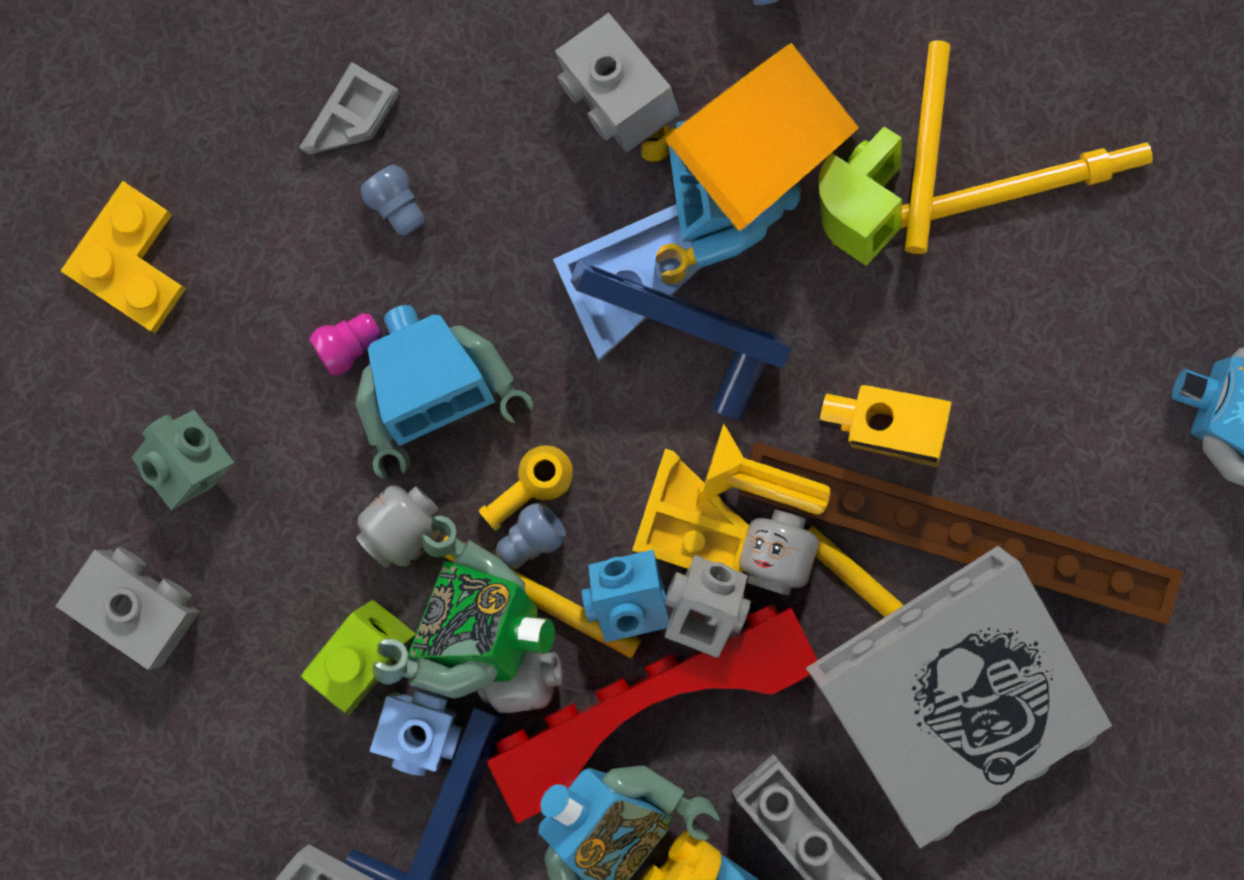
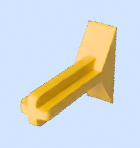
(731, 470)

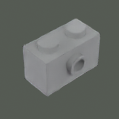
(617, 84)
(129, 607)

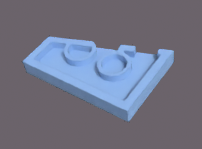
(633, 256)

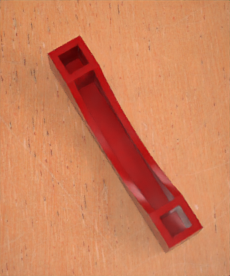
(759, 658)

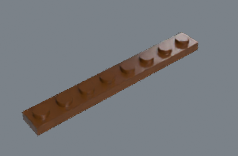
(968, 533)

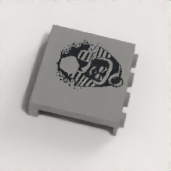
(961, 696)

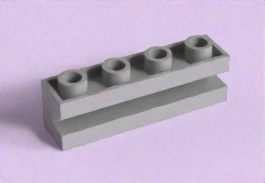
(800, 826)

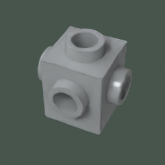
(706, 605)

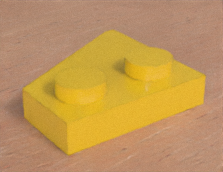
(681, 527)

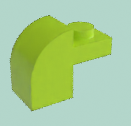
(852, 197)

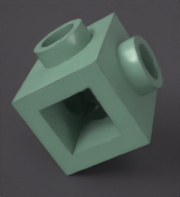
(181, 458)

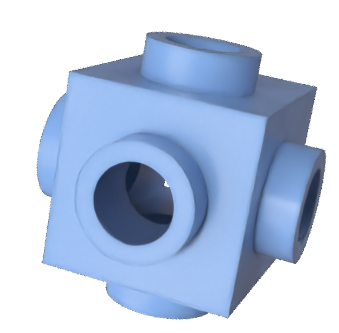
(396, 736)

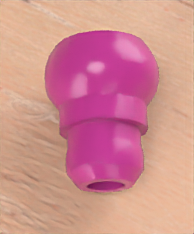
(344, 342)

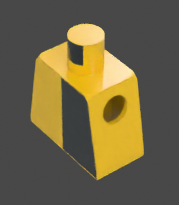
(916, 427)

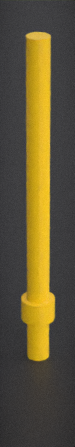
(1091, 167)

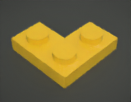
(112, 263)

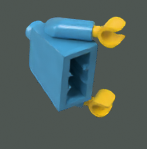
(702, 220)

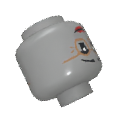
(395, 525)
(778, 552)

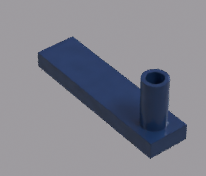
(751, 345)
(450, 807)

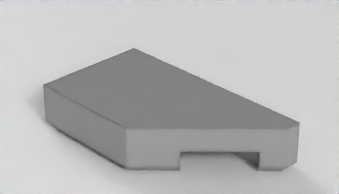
(351, 112)

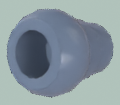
(392, 198)
(533, 534)

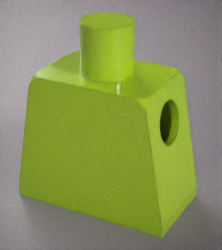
(346, 662)

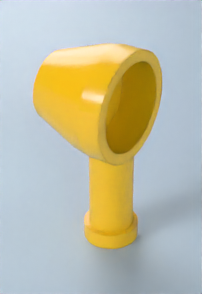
(529, 486)

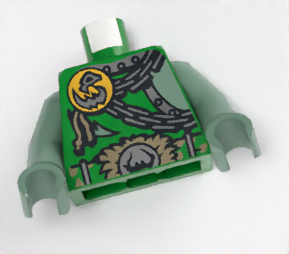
(471, 626)

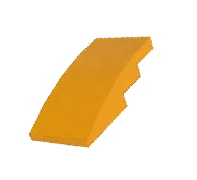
(762, 135)

